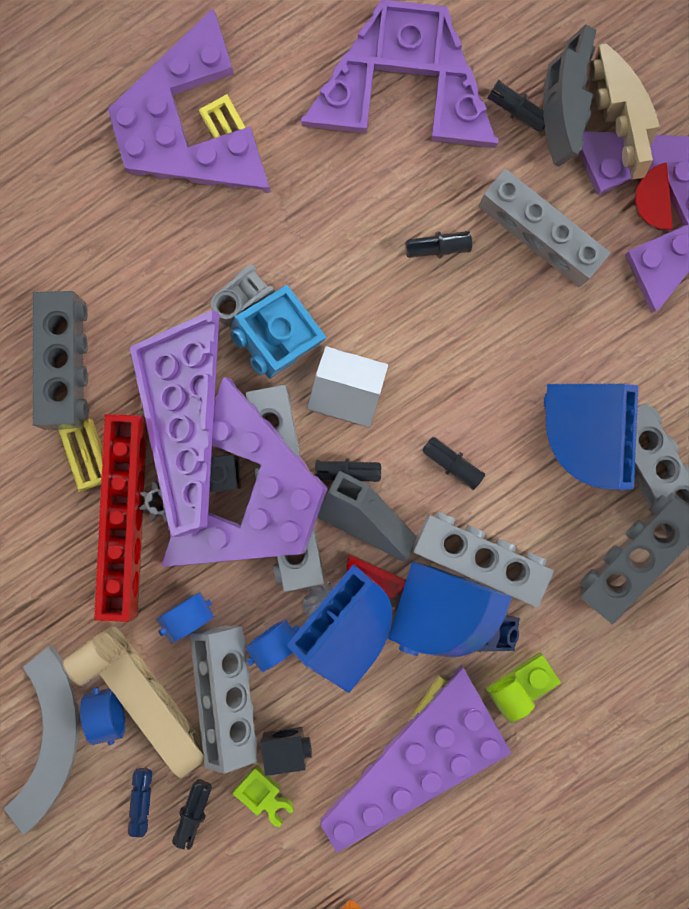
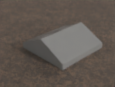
(347, 386)

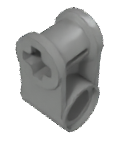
(241, 293)

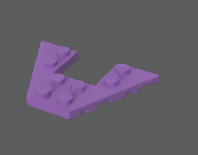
(409, 41)
(151, 128)
(665, 260)
(282, 500)

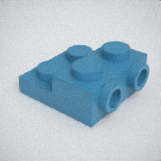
(276, 332)

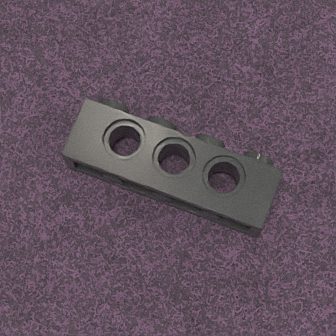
(48, 312)
(614, 600)

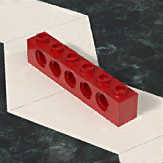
(120, 518)

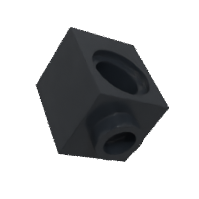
(224, 473)
(285, 751)

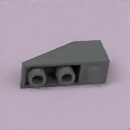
(365, 515)

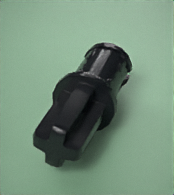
(517, 105)
(439, 244)
(453, 463)
(359, 470)
(192, 814)

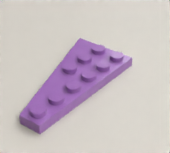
(177, 398)
(427, 757)

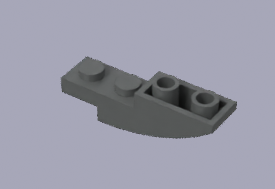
(565, 99)

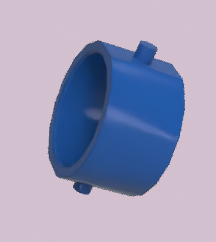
(185, 618)
(270, 646)
(102, 717)

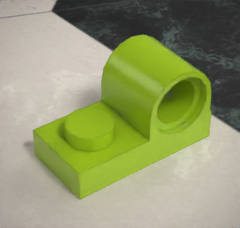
(521, 686)

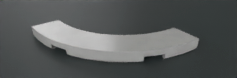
(58, 743)

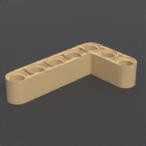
(140, 695)

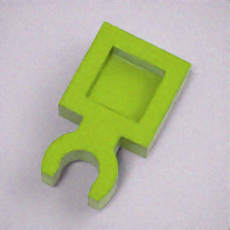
(260, 793)

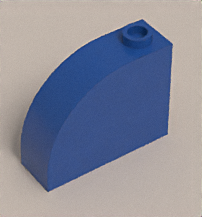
(594, 431)
(445, 613)
(345, 630)

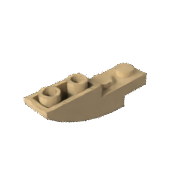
(627, 103)

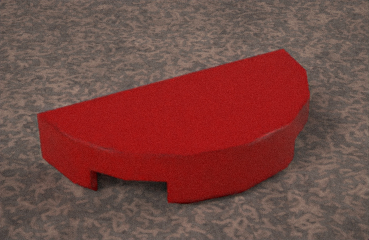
(653, 198)
(386, 580)

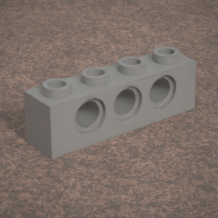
(543, 228)
(663, 449)
(526, 587)
(223, 748)

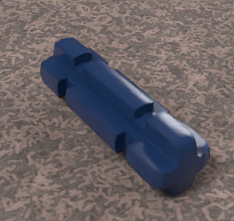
(140, 802)

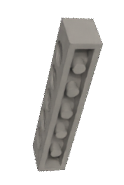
(309, 570)

